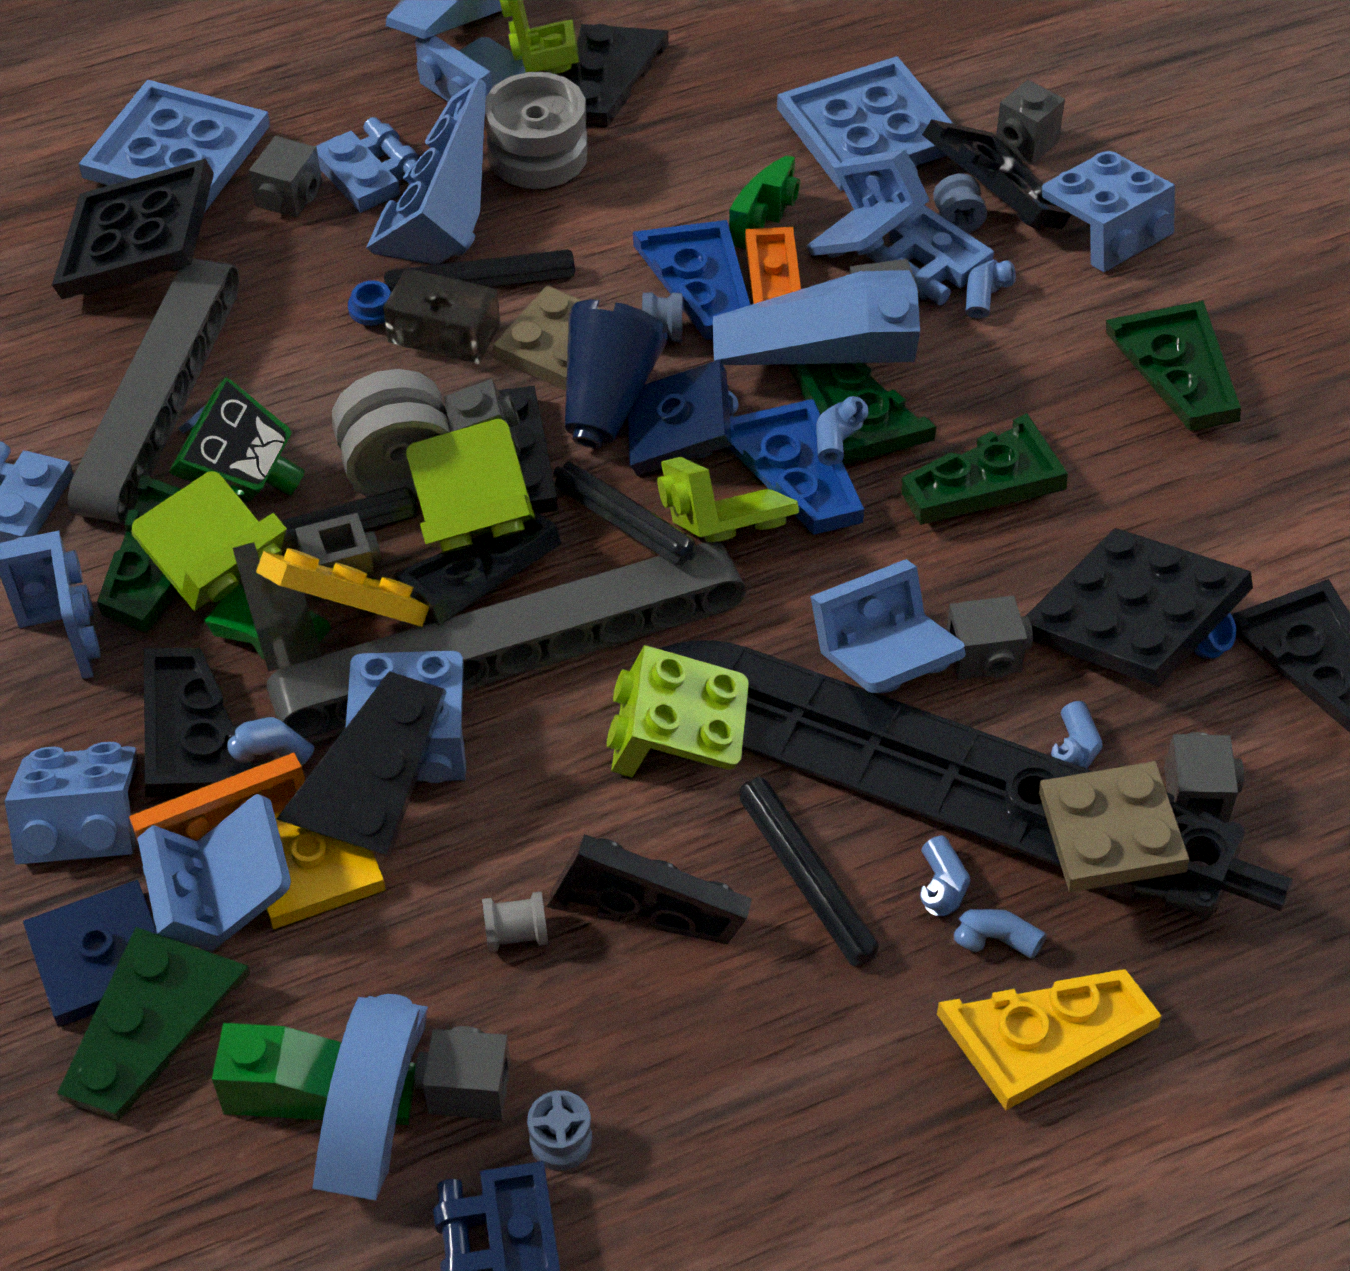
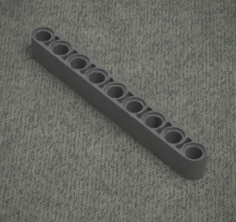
(526, 631)

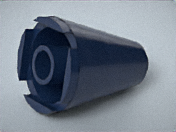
(607, 367)

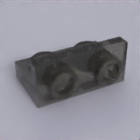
(278, 615)

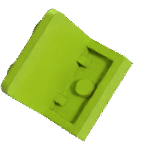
(542, 47)
(469, 485)
(692, 504)
(195, 538)
(678, 710)

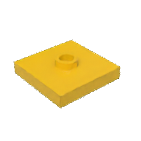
(322, 875)

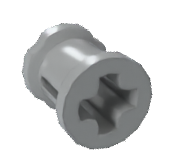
(515, 921)

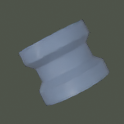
(960, 201)
(668, 311)
(558, 1114)

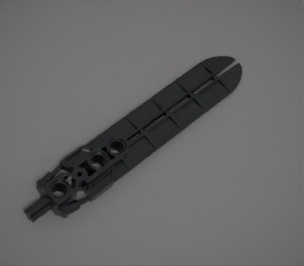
(955, 773)

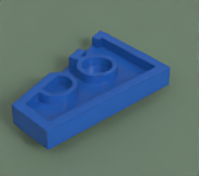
(700, 265)
(783, 454)

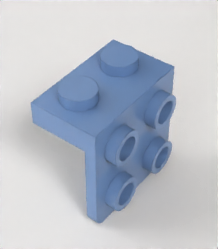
(450, 70)
(883, 196)
(1121, 203)
(44, 588)
(880, 631)
(446, 752)
(72, 804)
(215, 884)

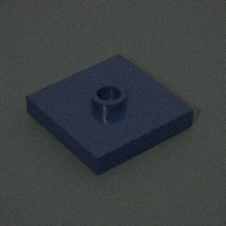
(680, 417)
(82, 946)

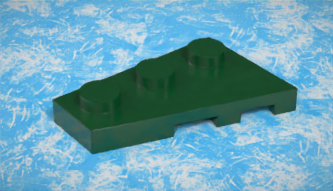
(1181, 362)
(888, 422)
(992, 474)
(134, 586)
(144, 1017)

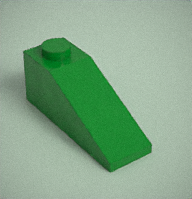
(282, 1073)

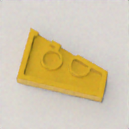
(343, 585)
(1050, 1033)

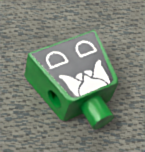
(240, 444)

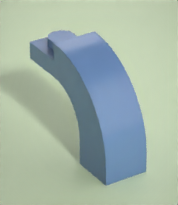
(367, 1095)

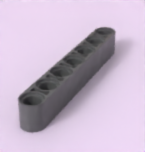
(153, 391)

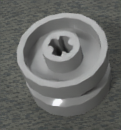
(536, 130)
(379, 421)

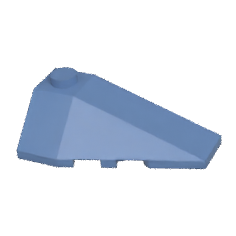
(433, 17)
(444, 188)
(837, 321)

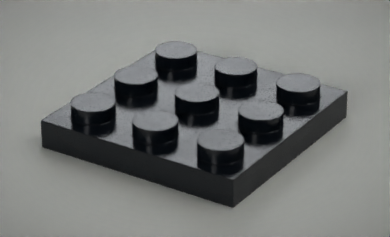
(134, 229)
(1138, 605)

